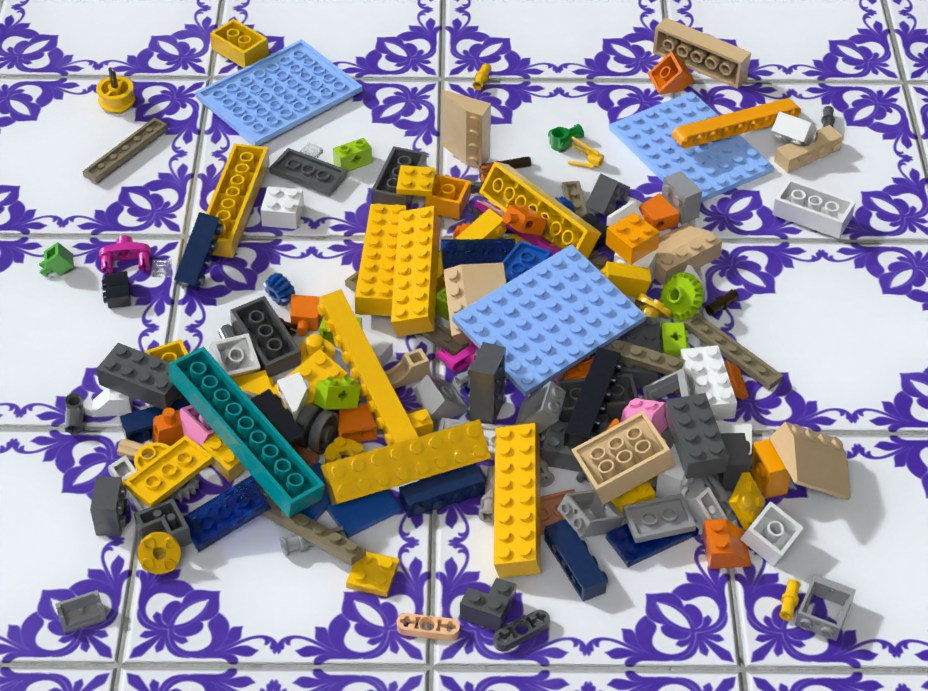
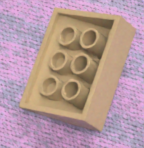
(466, 128)
(685, 247)
(467, 285)
(623, 457)
(813, 459)

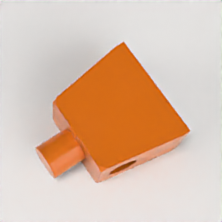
(659, 213)
(520, 216)
(305, 313)
(357, 424)
(167, 427)

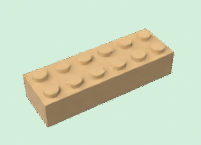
(702, 52)

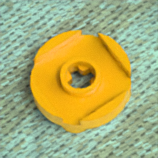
(342, 447)

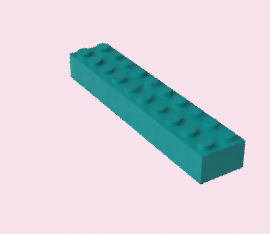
(246, 432)

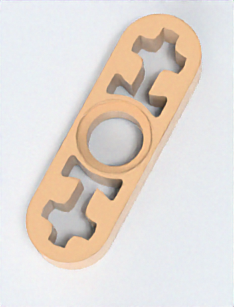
(412, 631)

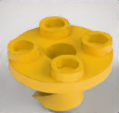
(652, 308)
(313, 344)
(159, 553)

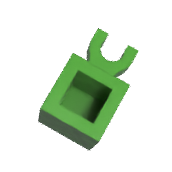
(56, 259)

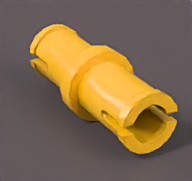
(482, 76)
(790, 599)

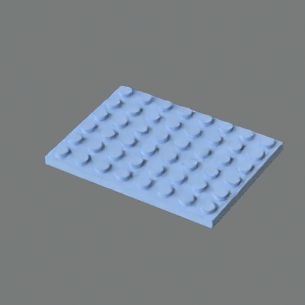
(278, 92)
(711, 166)
(550, 318)

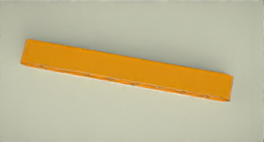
(733, 123)

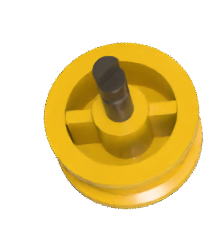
(115, 93)

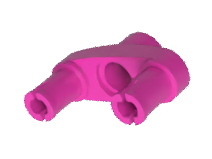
(124, 250)
(460, 361)

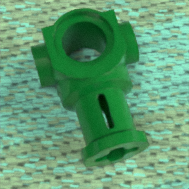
(562, 137)

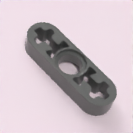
(516, 638)

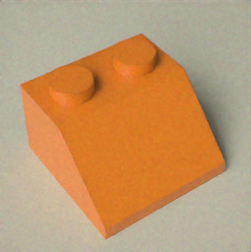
(670, 75)
(724, 545)

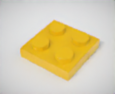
(416, 180)
(747, 500)
(373, 574)

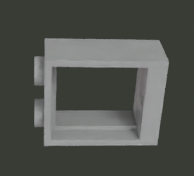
(677, 380)
(542, 407)
(607, 518)
(823, 588)

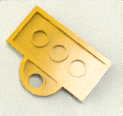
(166, 469)

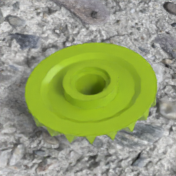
(689, 299)

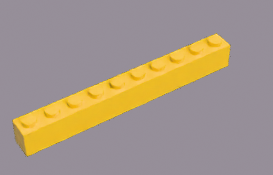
(365, 368)

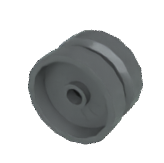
(319, 427)

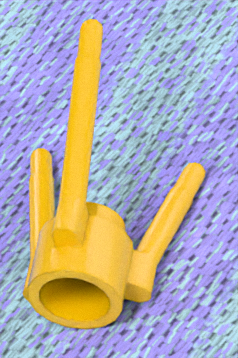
(594, 157)

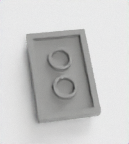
(659, 518)

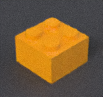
(449, 196)
(632, 238)
(769, 470)

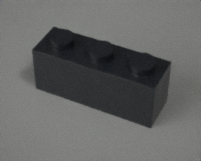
(279, 417)

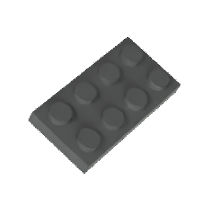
(308, 171)

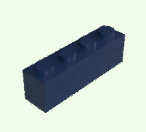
(199, 251)
(139, 424)
(442, 490)
(575, 560)

